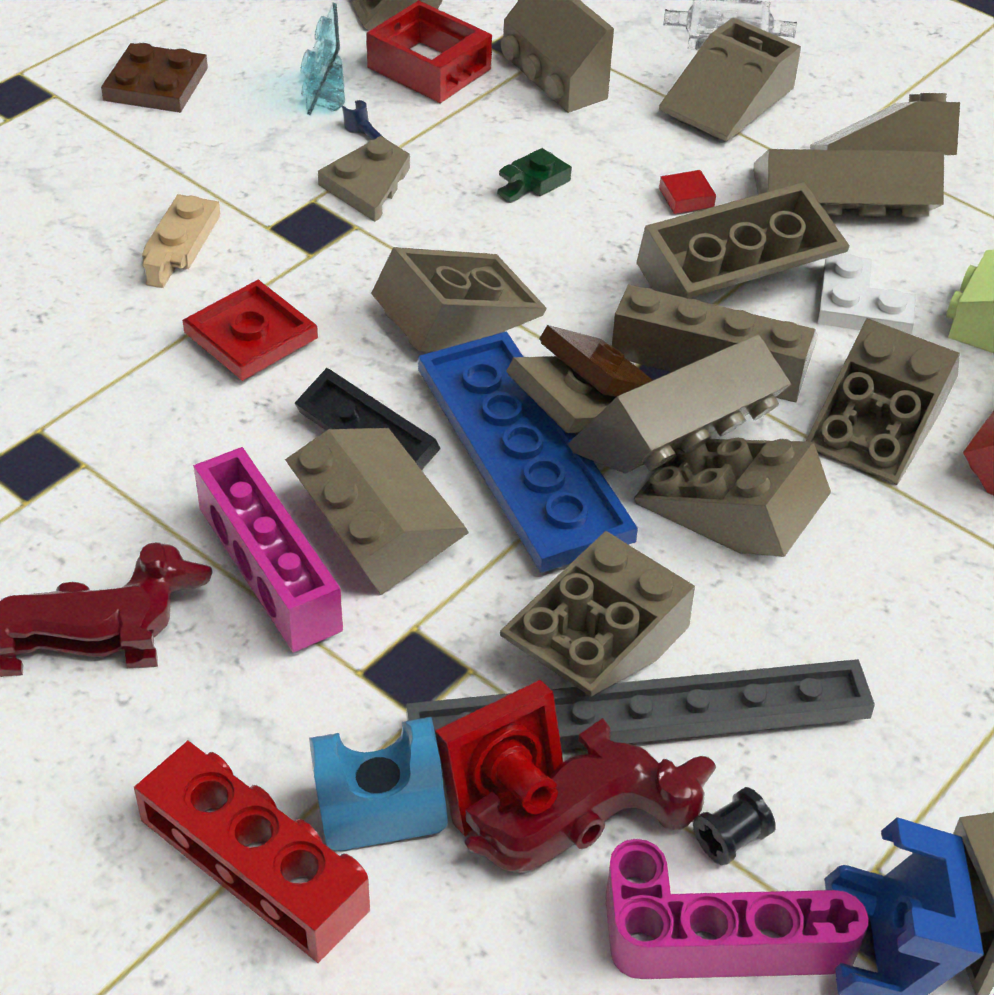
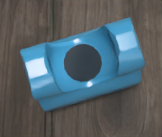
(380, 792)

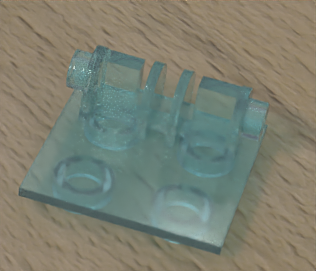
(323, 66)

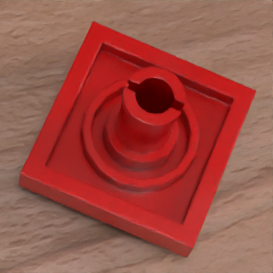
(503, 750)

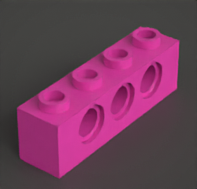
(269, 549)

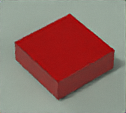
(687, 191)

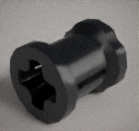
(734, 825)

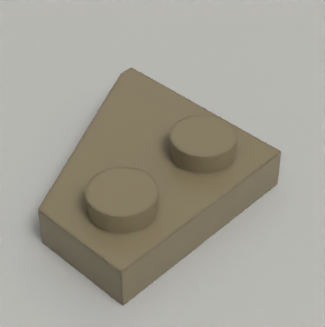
(367, 176)

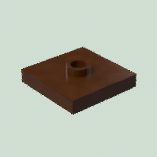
(594, 361)

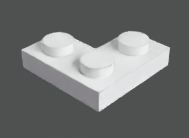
(849, 300)

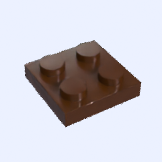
(155, 77)

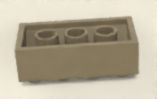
(858, 179)
(738, 242)
(678, 331)
(684, 408)

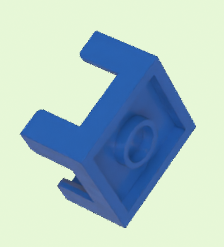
(917, 912)

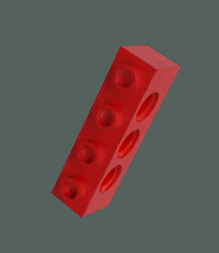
(308, 913)

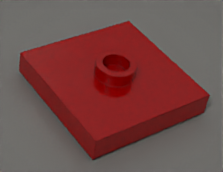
(250, 329)

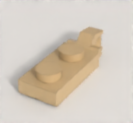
(179, 237)

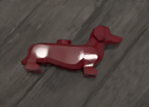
(100, 620)
(589, 793)

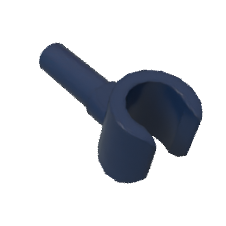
(358, 121)

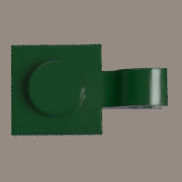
(534, 172)

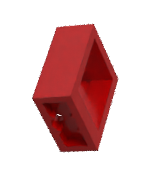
(463, 49)

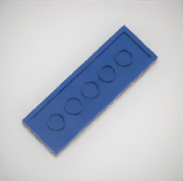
(545, 489)

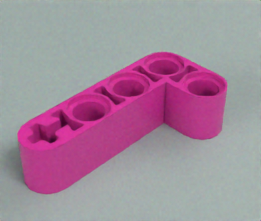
(814, 926)

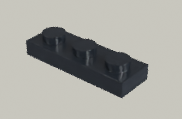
(341, 405)

